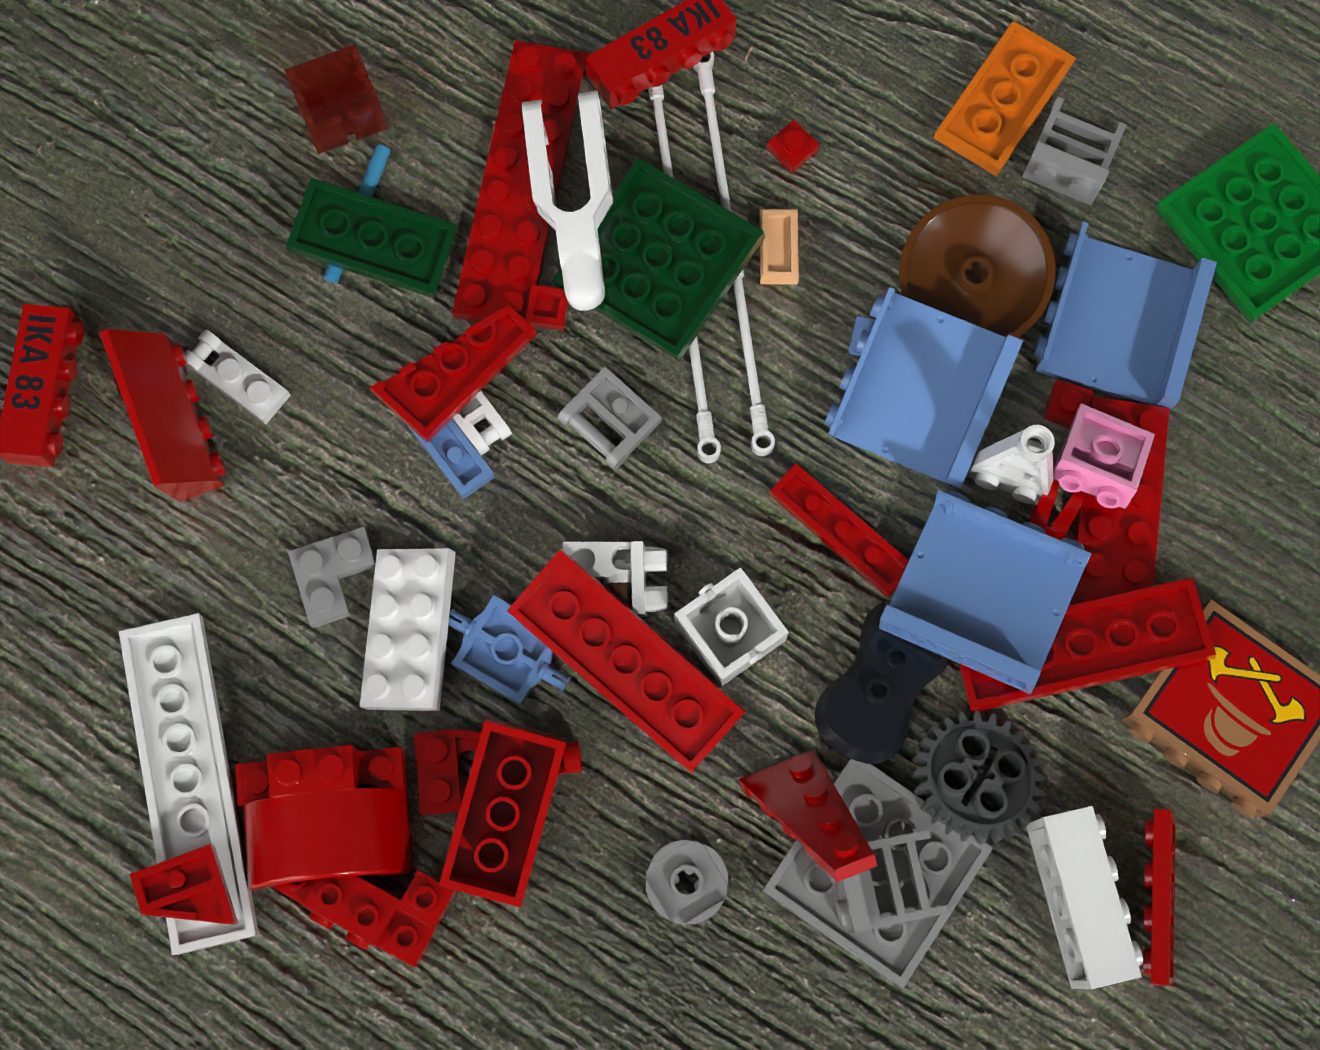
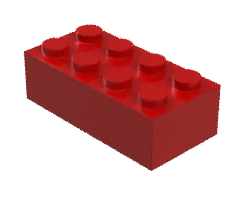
(503, 812)

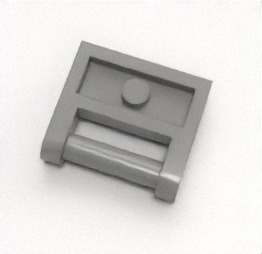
(618, 408)

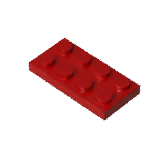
(1160, 916)

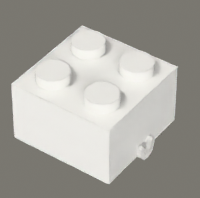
(730, 626)

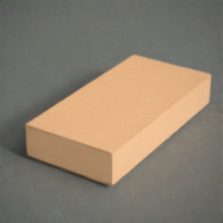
(779, 246)

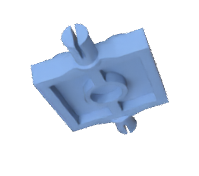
(503, 653)

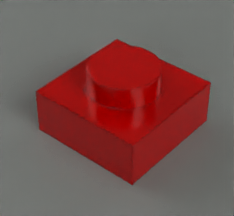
(792, 146)
(547, 307)
(1065, 401)

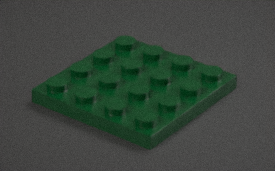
(668, 258)

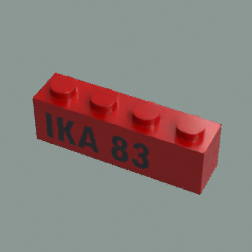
(660, 49)
(39, 385)

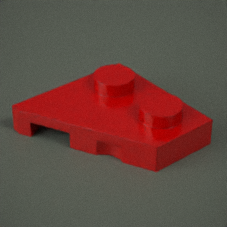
(185, 888)

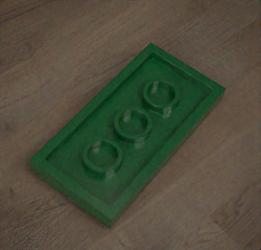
(371, 238)

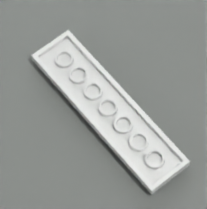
(186, 765)

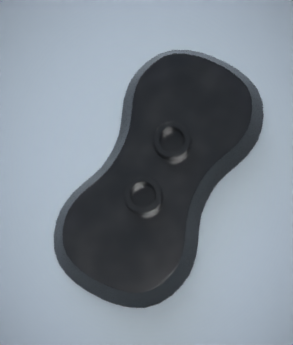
(871, 703)

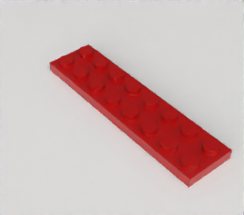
(507, 231)

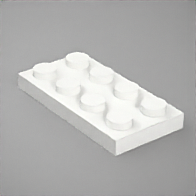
(408, 629)

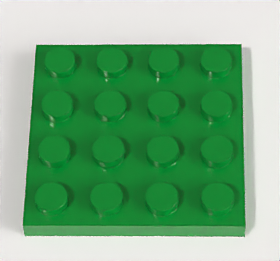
(1253, 218)

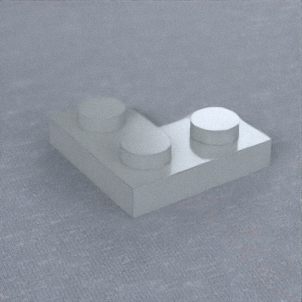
(321, 567)

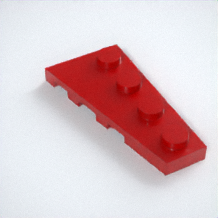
(445, 381)
(812, 812)

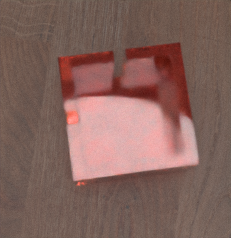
(336, 98)

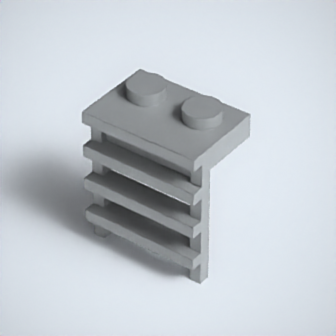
(1065, 171)
(858, 901)

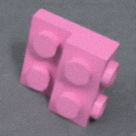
(1103, 457)

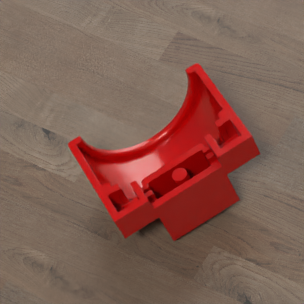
(322, 818)

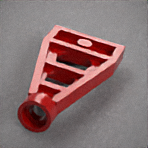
(440, 768)

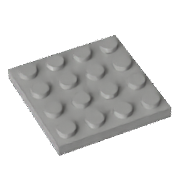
(883, 811)

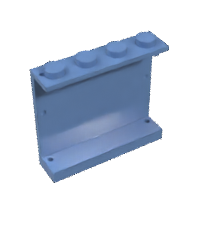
(1123, 321)
(922, 388)
(985, 590)

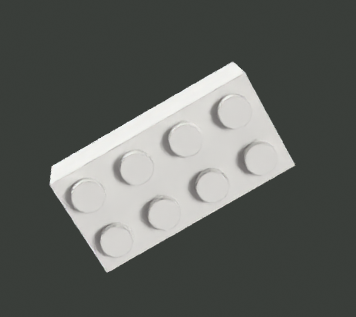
(1084, 899)

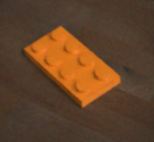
(1004, 98)

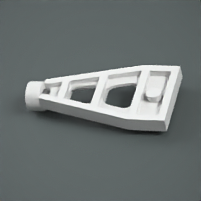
(1017, 465)

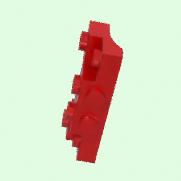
(373, 914)

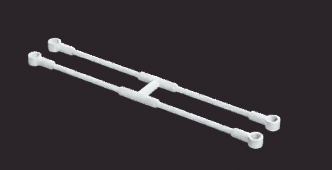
(757, 410)

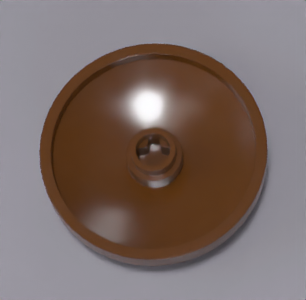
(980, 263)

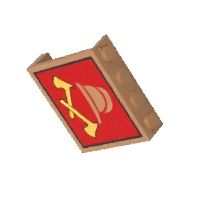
(1236, 718)

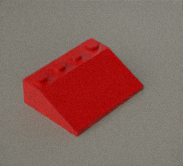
(164, 412)

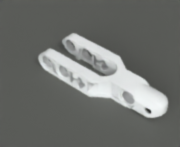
(578, 229)

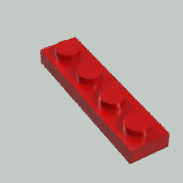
(840, 529)

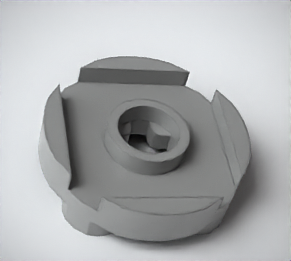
(710, 887)

